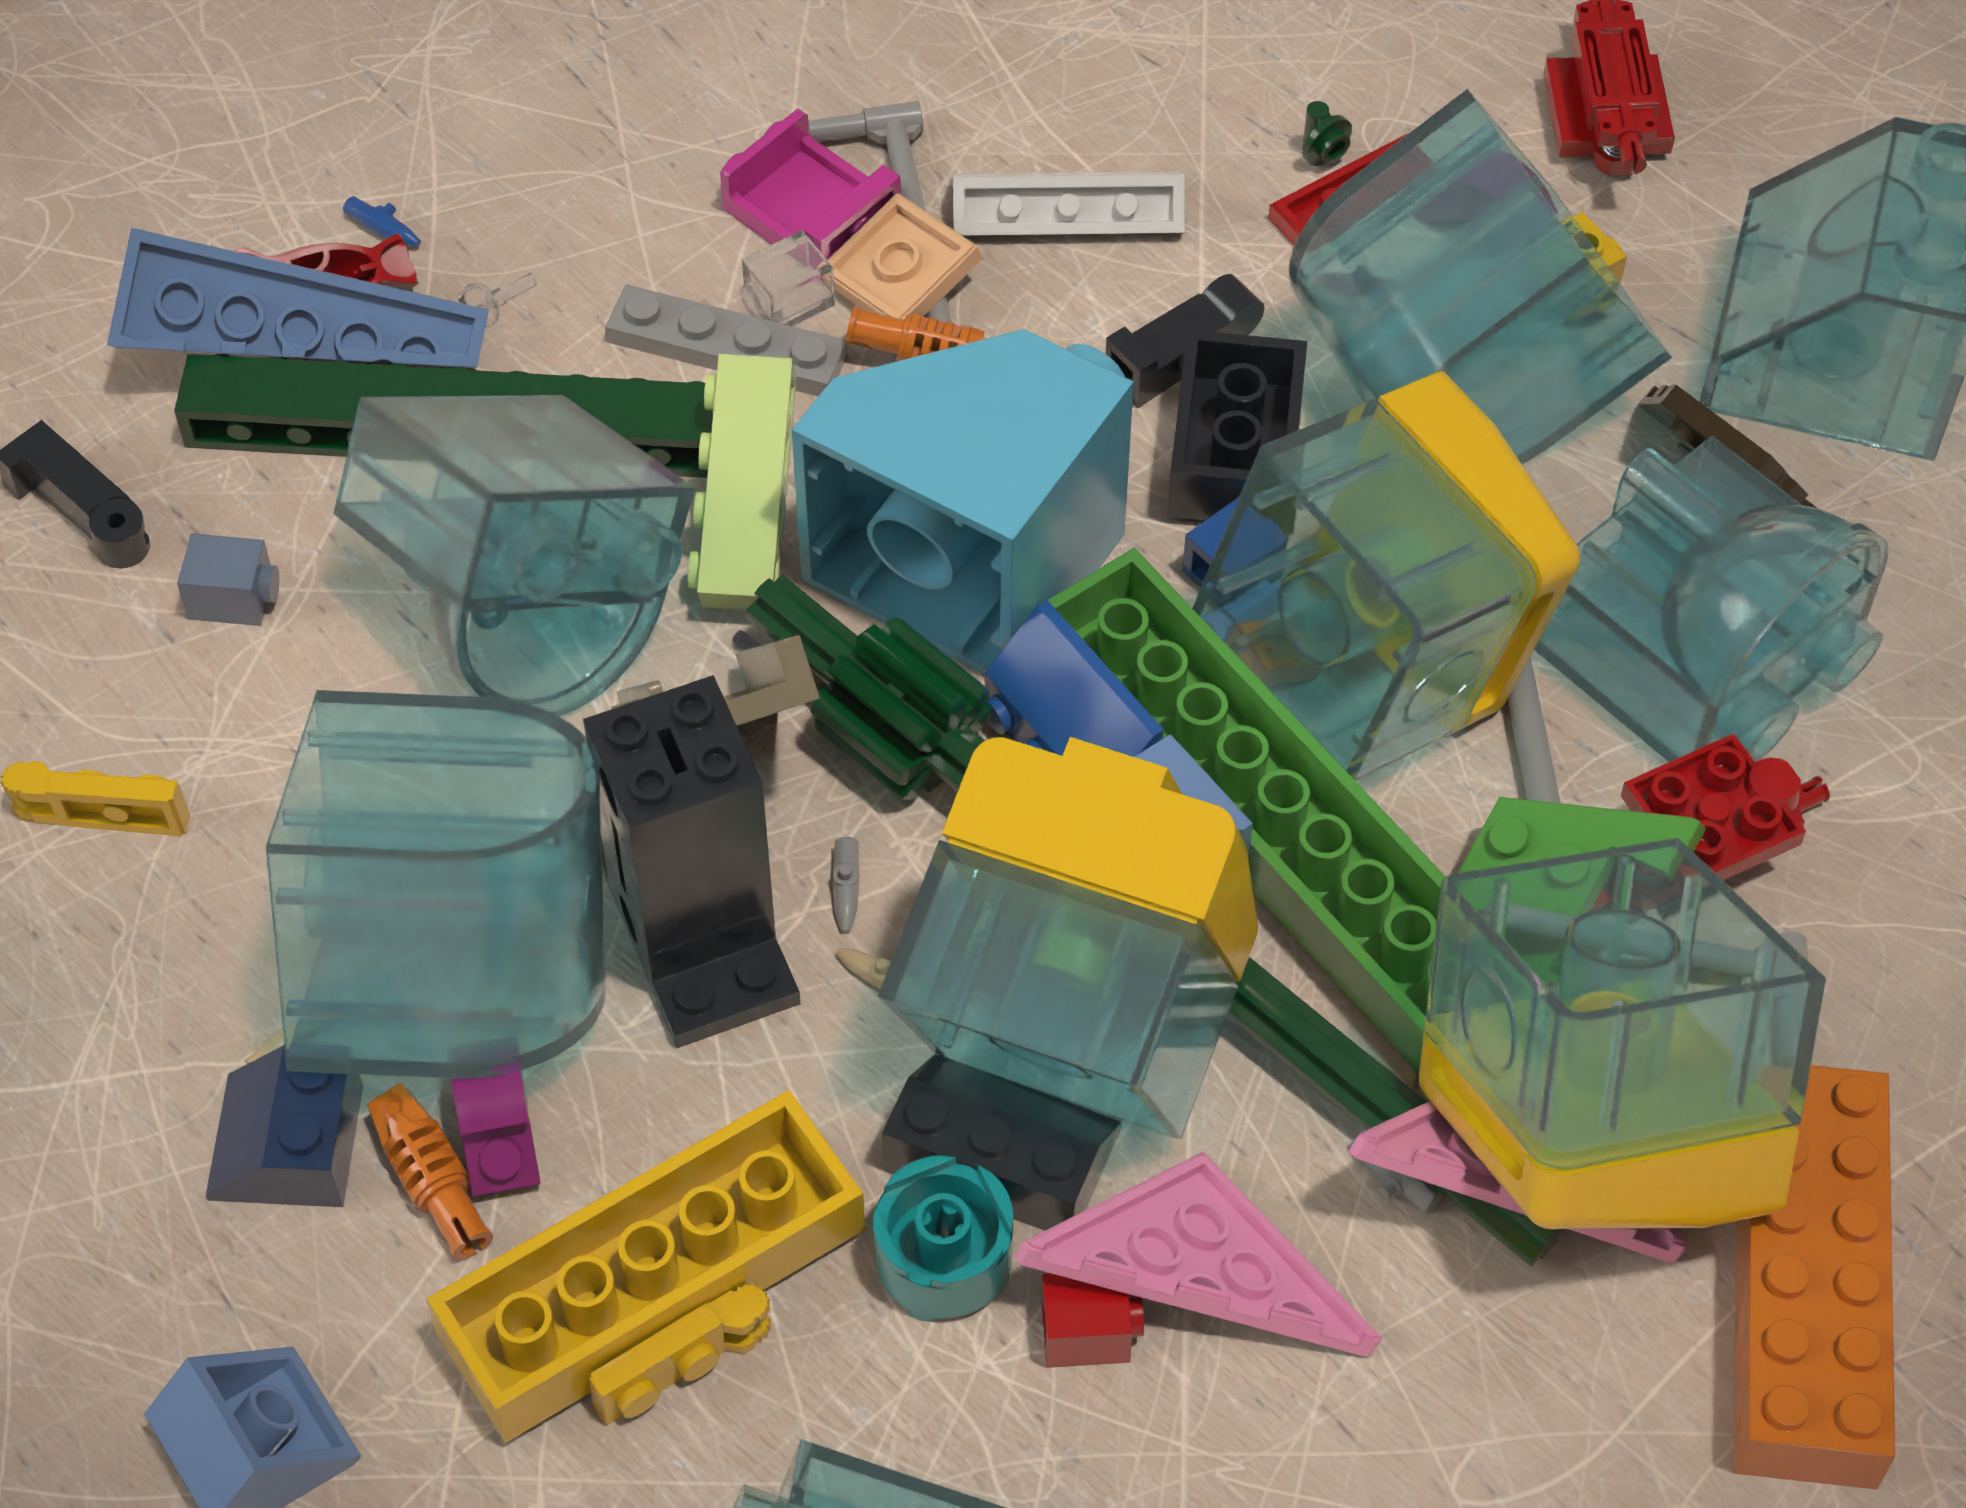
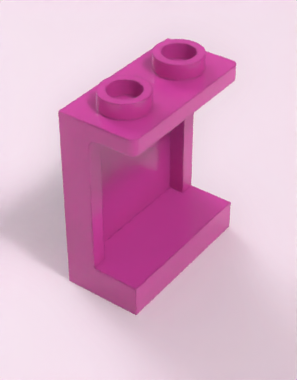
(798, 184)

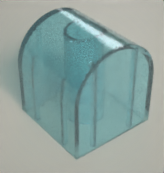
(1471, 269)
(436, 887)

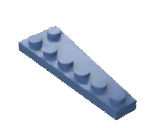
(238, 303)

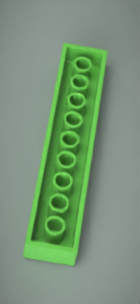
(1319, 843)

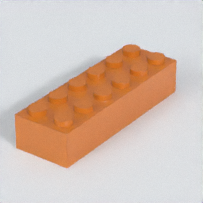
(1821, 1299)

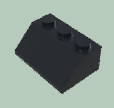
(1031, 1141)

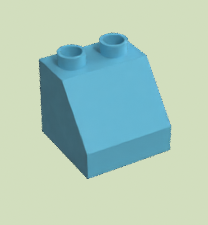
(964, 485)

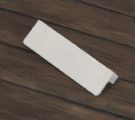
(1069, 203)

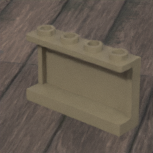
(774, 678)

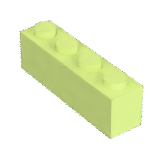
(745, 480)

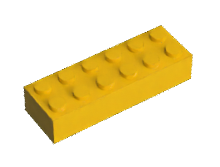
(621, 1269)

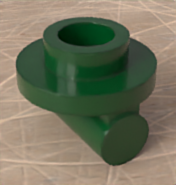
(1325, 135)

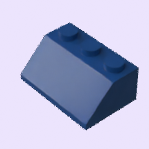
(1057, 688)

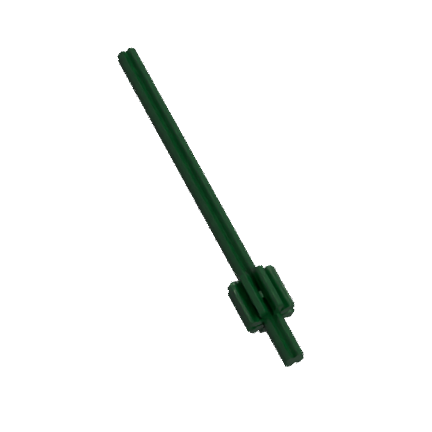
(914, 724)

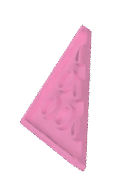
(1430, 1150)
(1204, 1249)

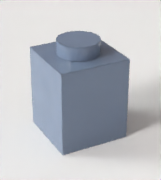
(227, 579)

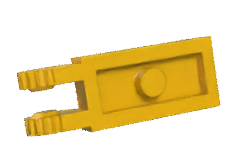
(96, 800)
(679, 1351)

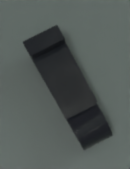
(1158, 348)
(78, 490)

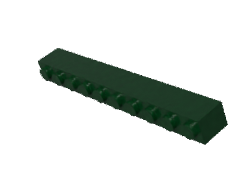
(314, 404)

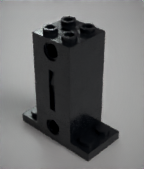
(690, 859)

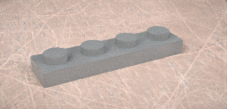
(701, 332)

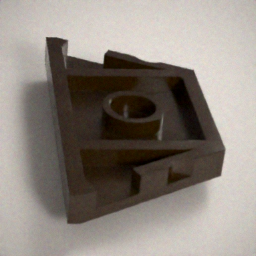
(1695, 423)

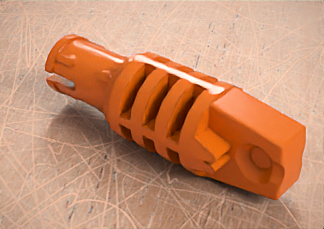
(907, 337)
(428, 1168)

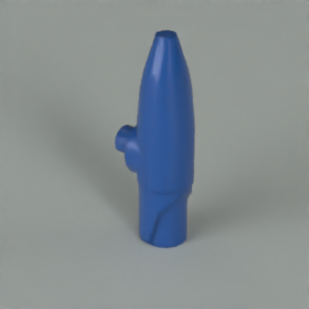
(379, 220)

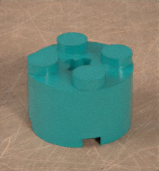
(949, 1273)

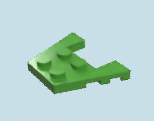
(1545, 830)

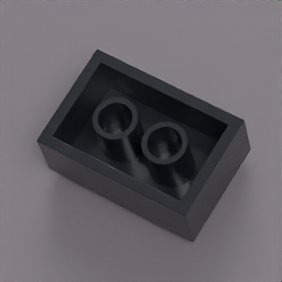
(1231, 403)

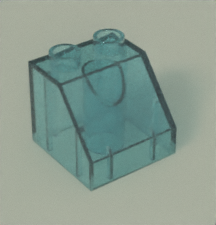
(1851, 293)

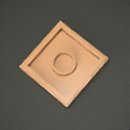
(902, 261)

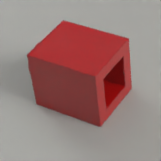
(1087, 1322)

